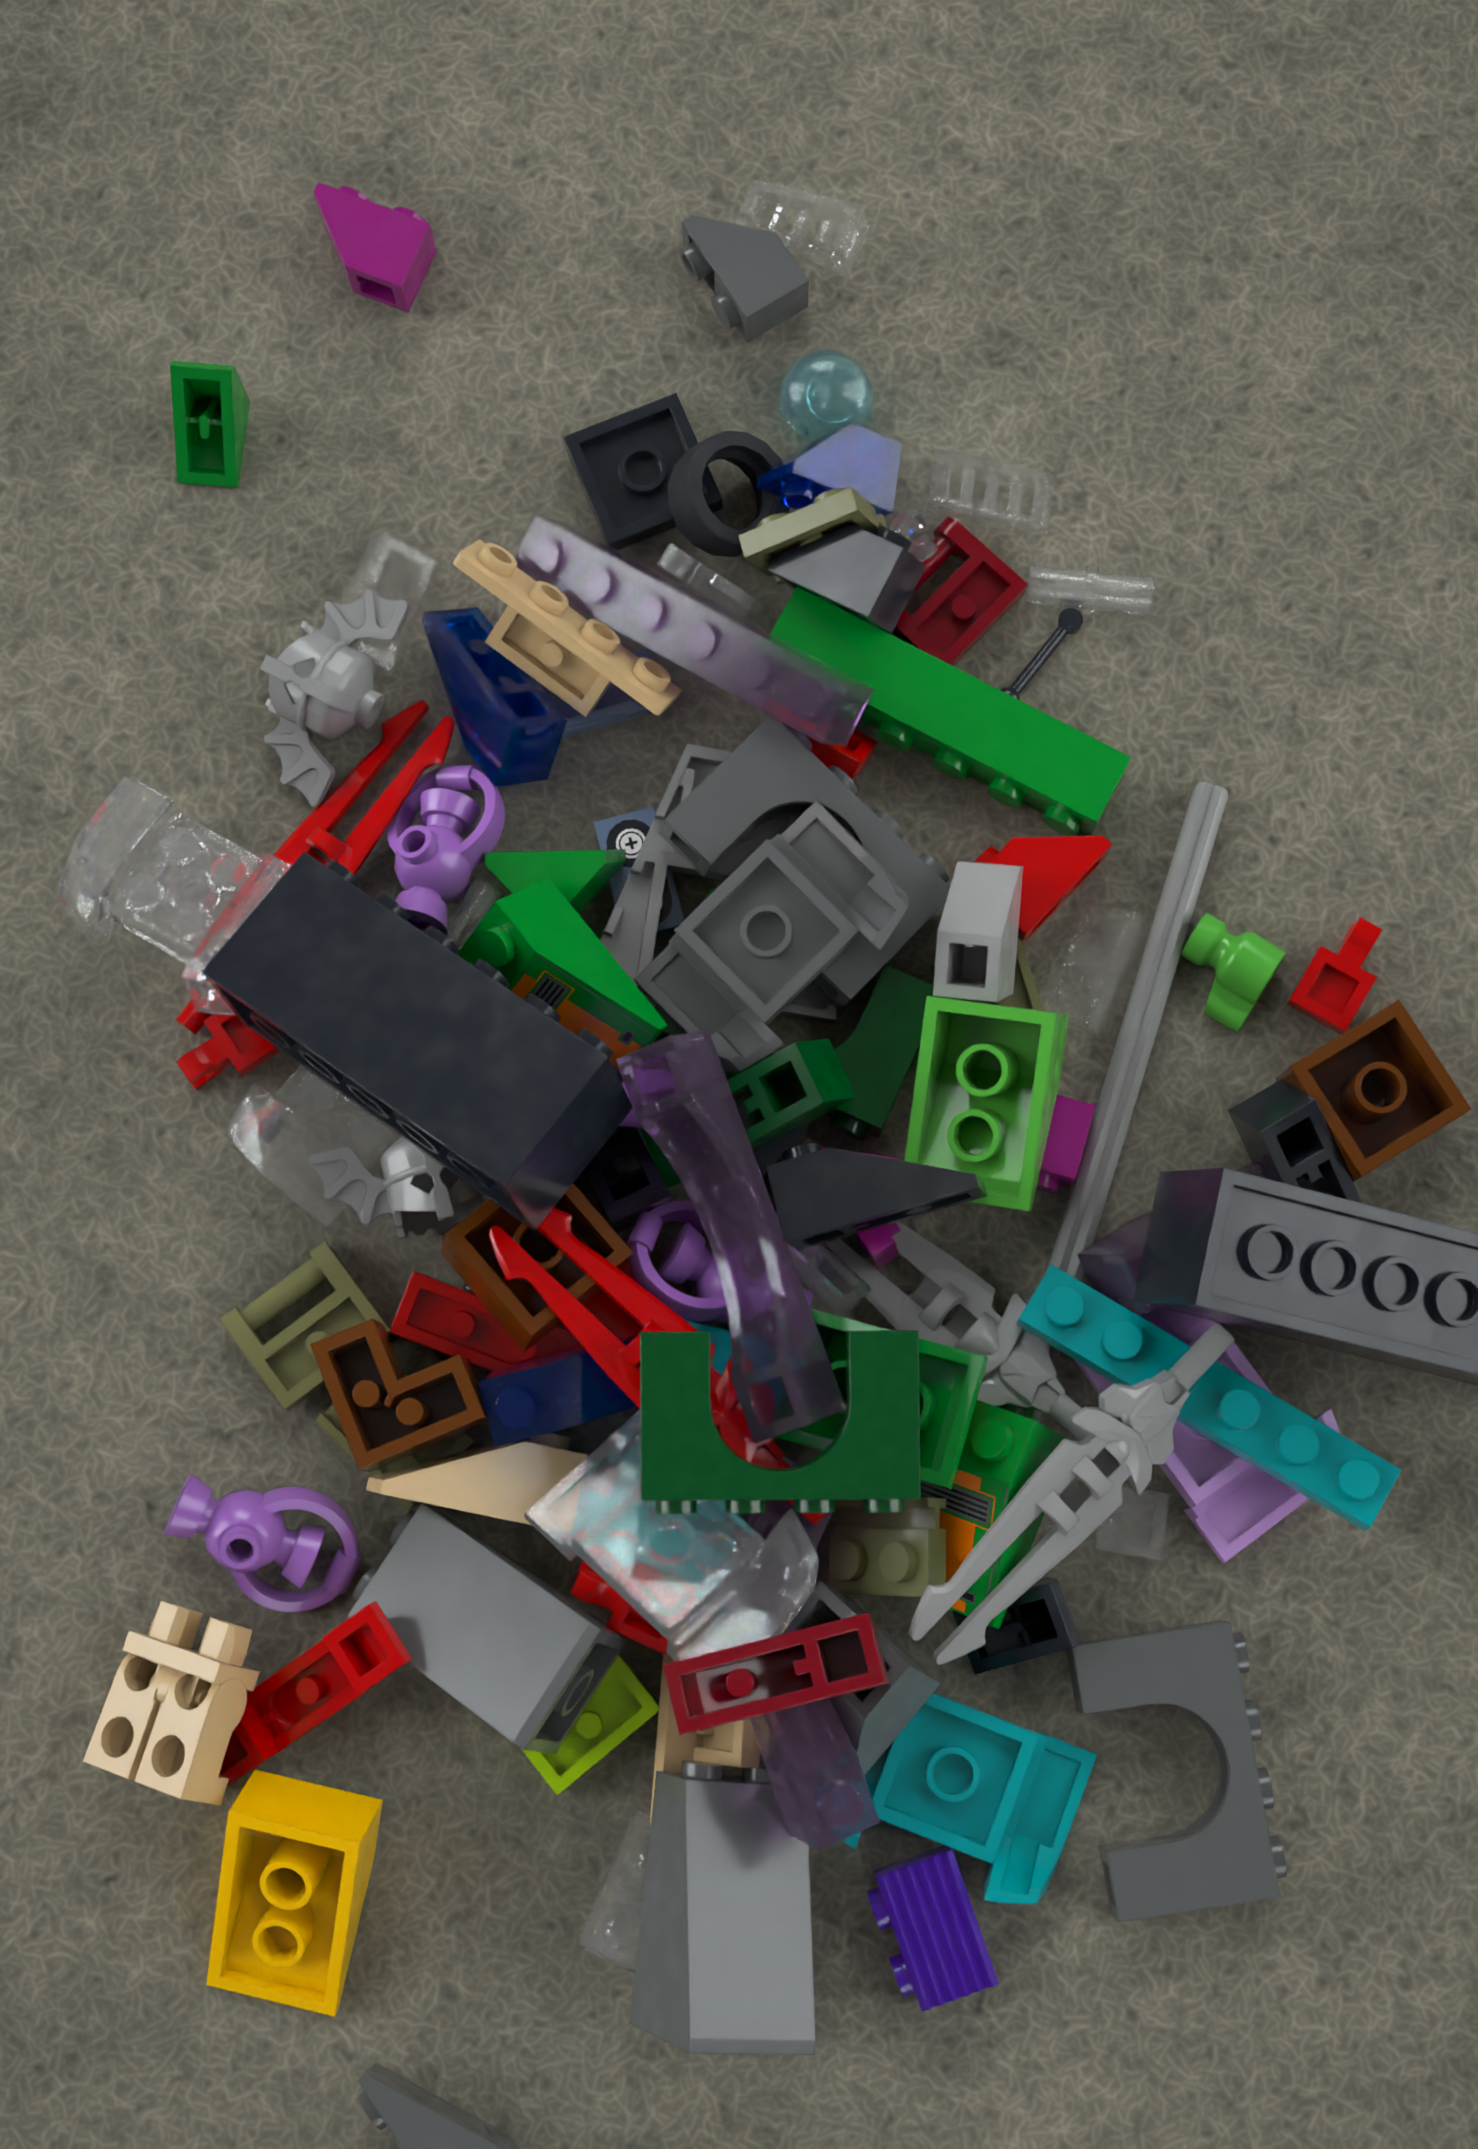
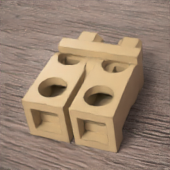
(175, 1705)

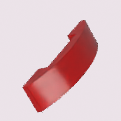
(314, 1689)

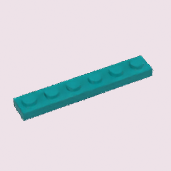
(1220, 1402)

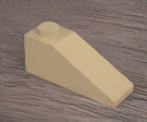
(485, 1479)

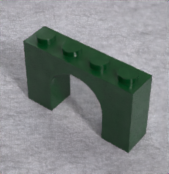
(874, 1055)
(868, 1460)

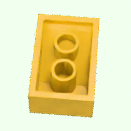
(292, 1891)

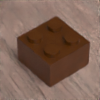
(1378, 1089)
(516, 1301)

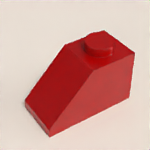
(1050, 872)

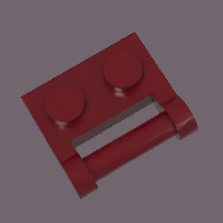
(966, 603)

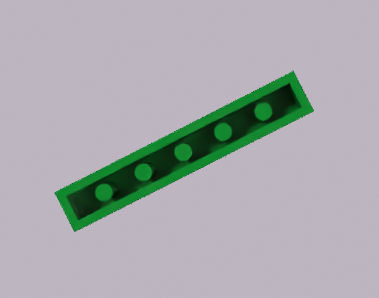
(961, 719)

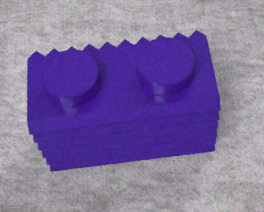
(934, 1927)

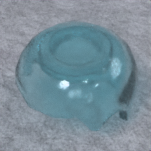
(825, 394)

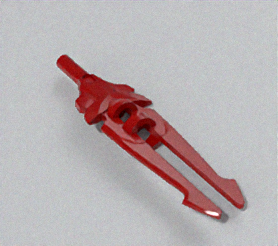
(352, 853)
(620, 1360)

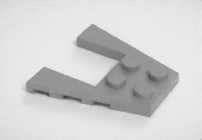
(635, 918)

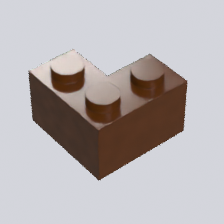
(391, 1413)

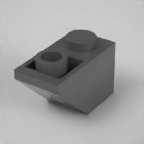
(748, 272)

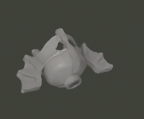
(327, 686)
(413, 1189)

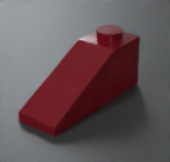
(776, 1674)

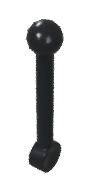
(1068, 623)

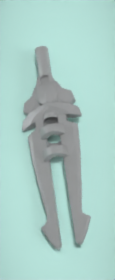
(1017, 1362)
(1123, 1441)

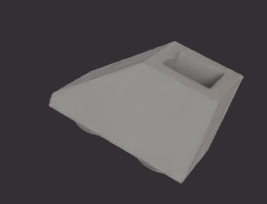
(979, 933)

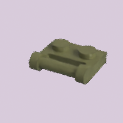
(287, 1359)

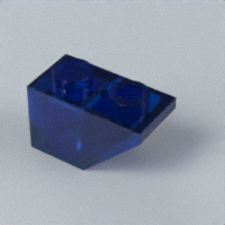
(838, 461)

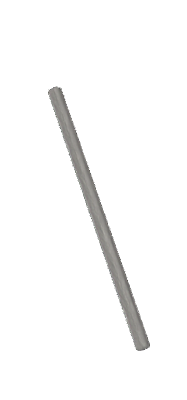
(1136, 1036)

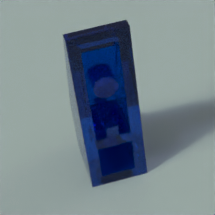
(497, 706)
(549, 1395)

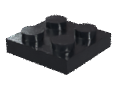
(628, 468)

